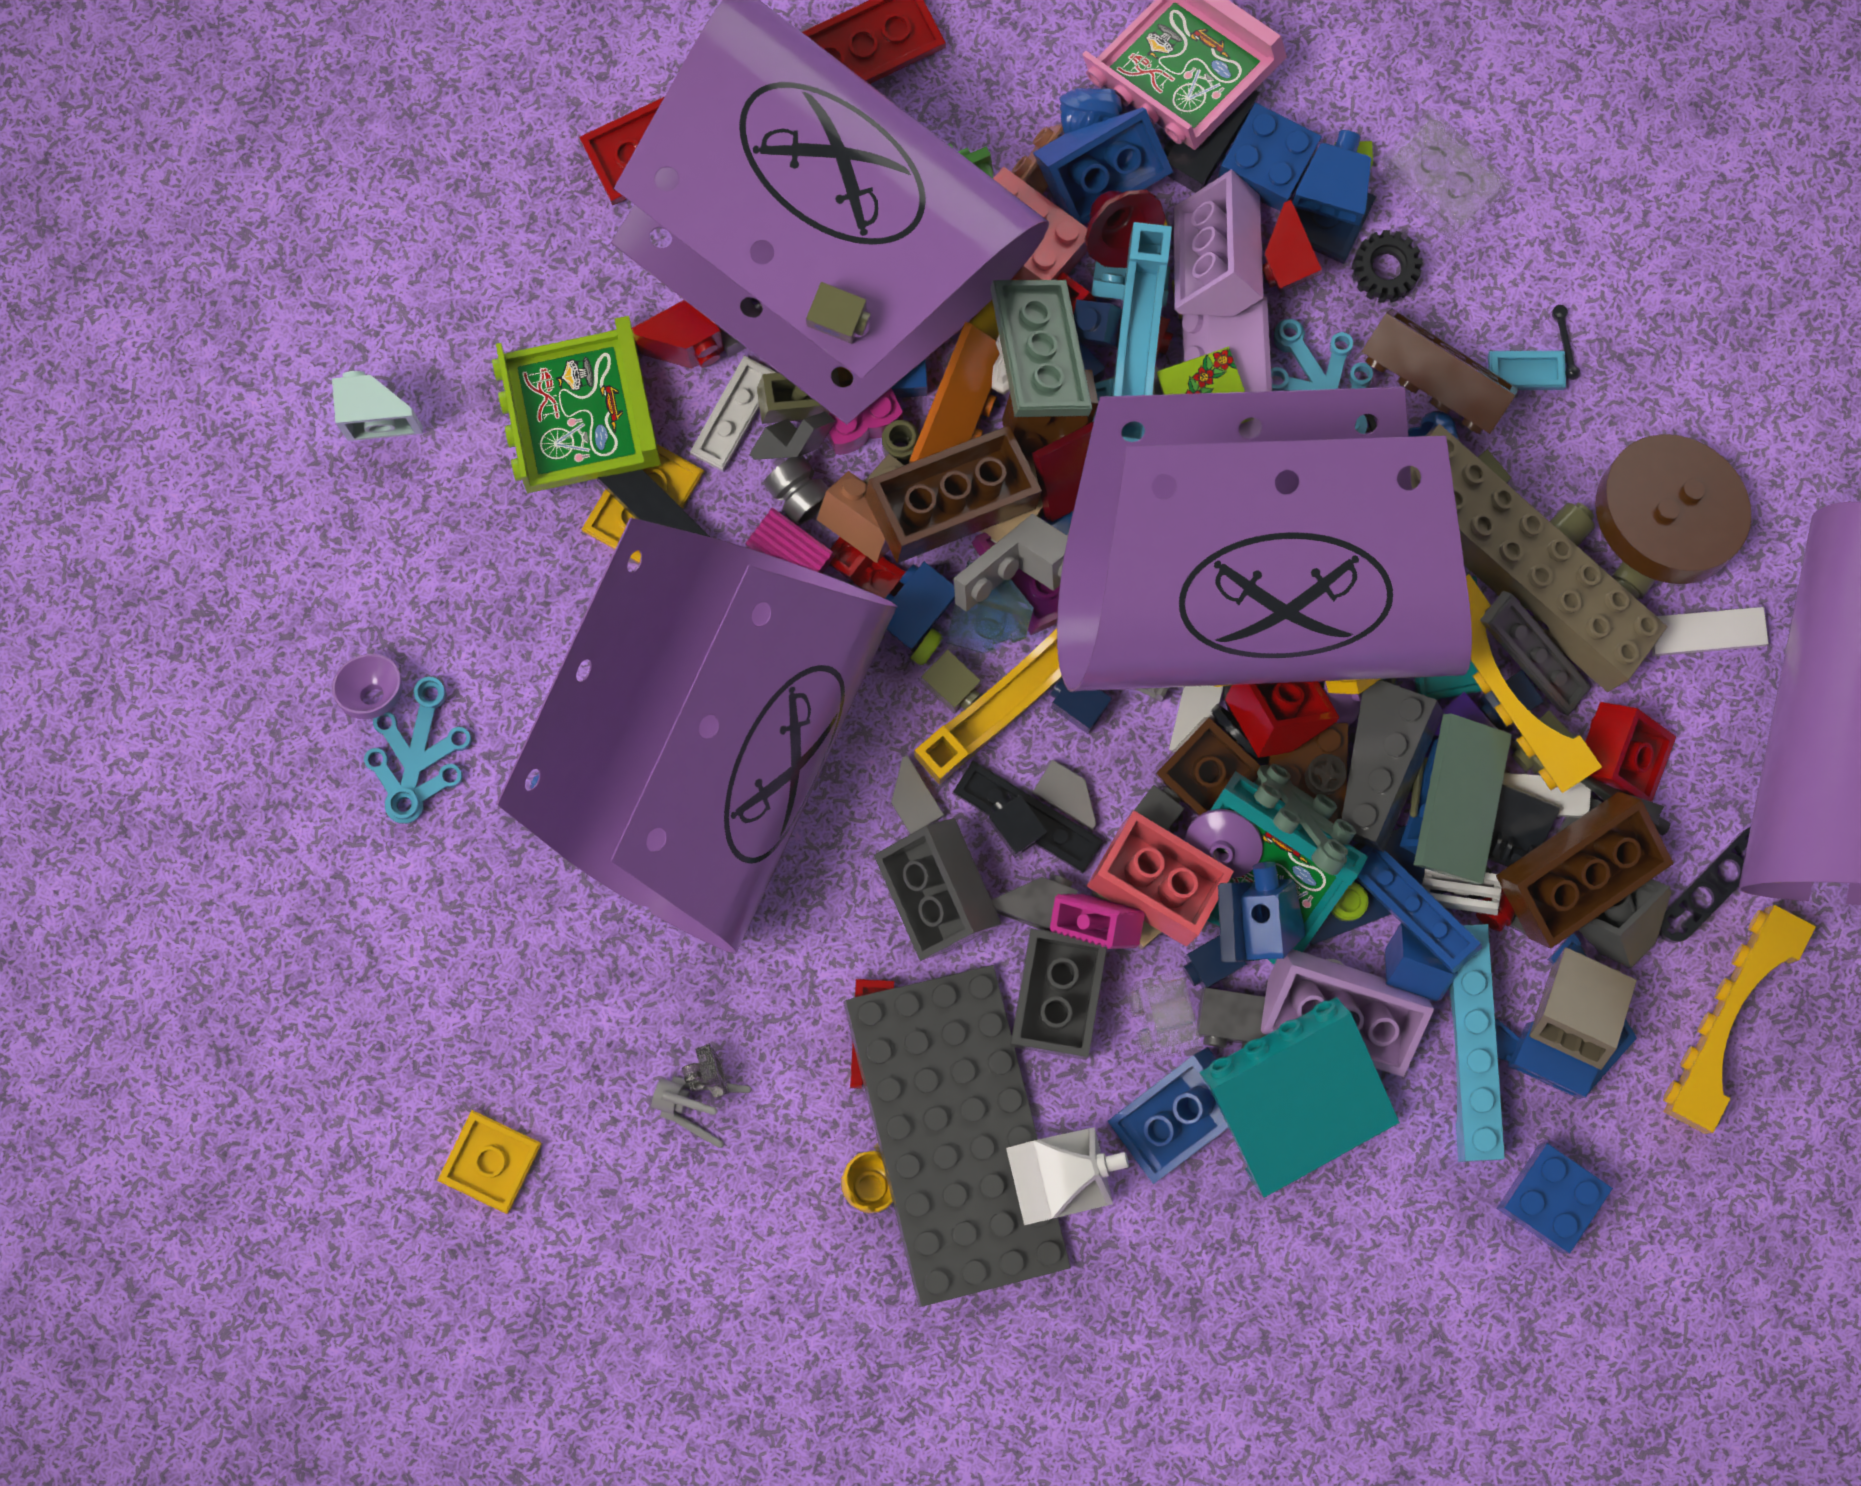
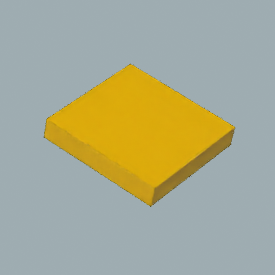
(489, 1162)

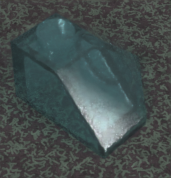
(996, 619)

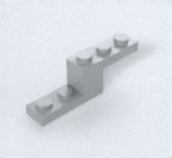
(1030, 546)

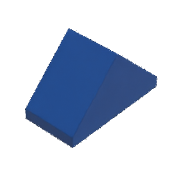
(1414, 967)

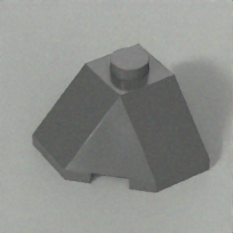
(1631, 925)

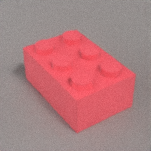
(1064, 239)
(1160, 876)

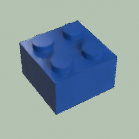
(1271, 155)
(1554, 1198)

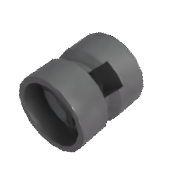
(794, 484)

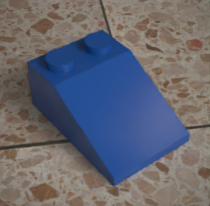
(1102, 158)
(1171, 1119)

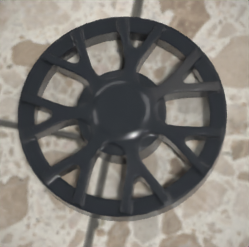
(1233, 728)

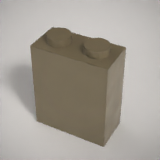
(1583, 1008)

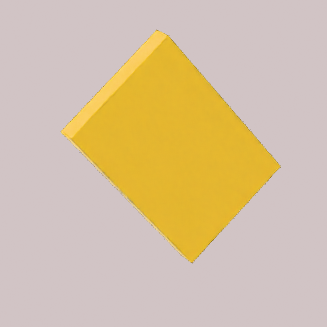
(610, 518)

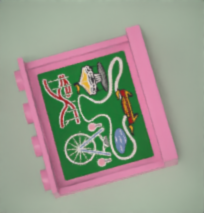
(1188, 64)

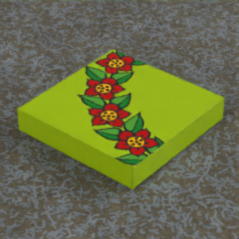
(1204, 374)

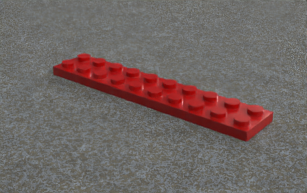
(867, 39)

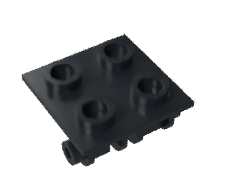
(1519, 825)

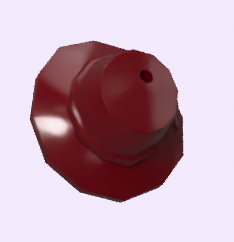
(1112, 224)

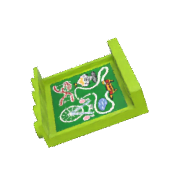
(576, 409)

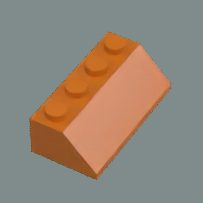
(961, 396)

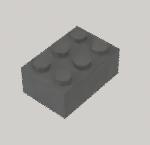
(937, 889)
(1058, 995)

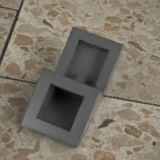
(787, 441)

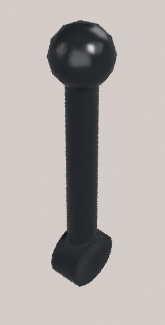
(1559, 313)

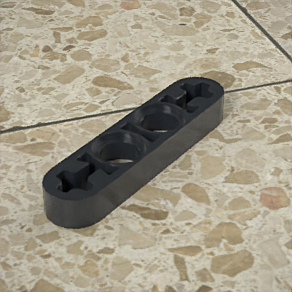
(1711, 881)

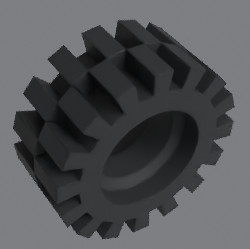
(1394, 246)

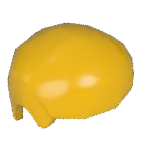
(866, 1183)

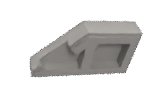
(1066, 793)
(913, 799)

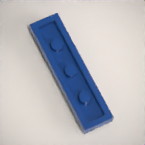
(1417, 909)

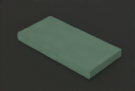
(1040, 348)
(1462, 799)

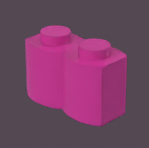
(866, 425)

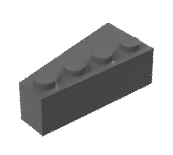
(1386, 757)

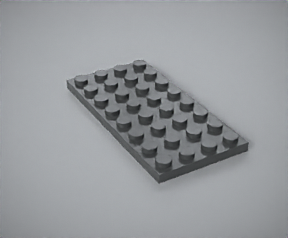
(943, 1114)

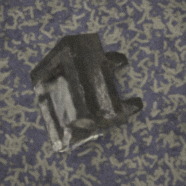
(707, 1072)

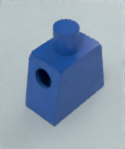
(1336, 181)
(1271, 915)

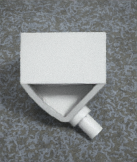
(1062, 1175)

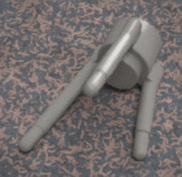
(672, 1098)

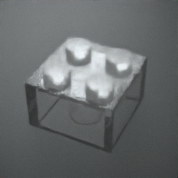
(1164, 1016)

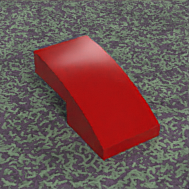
(873, 577)

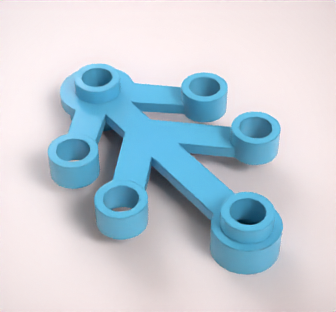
(1313, 371)
(416, 757)

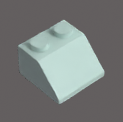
(370, 410)

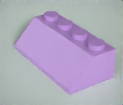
(1218, 249)
(1249, 344)
(1385, 1015)

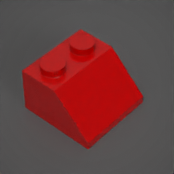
(1289, 252)
(680, 337)
(1280, 715)
(1629, 749)

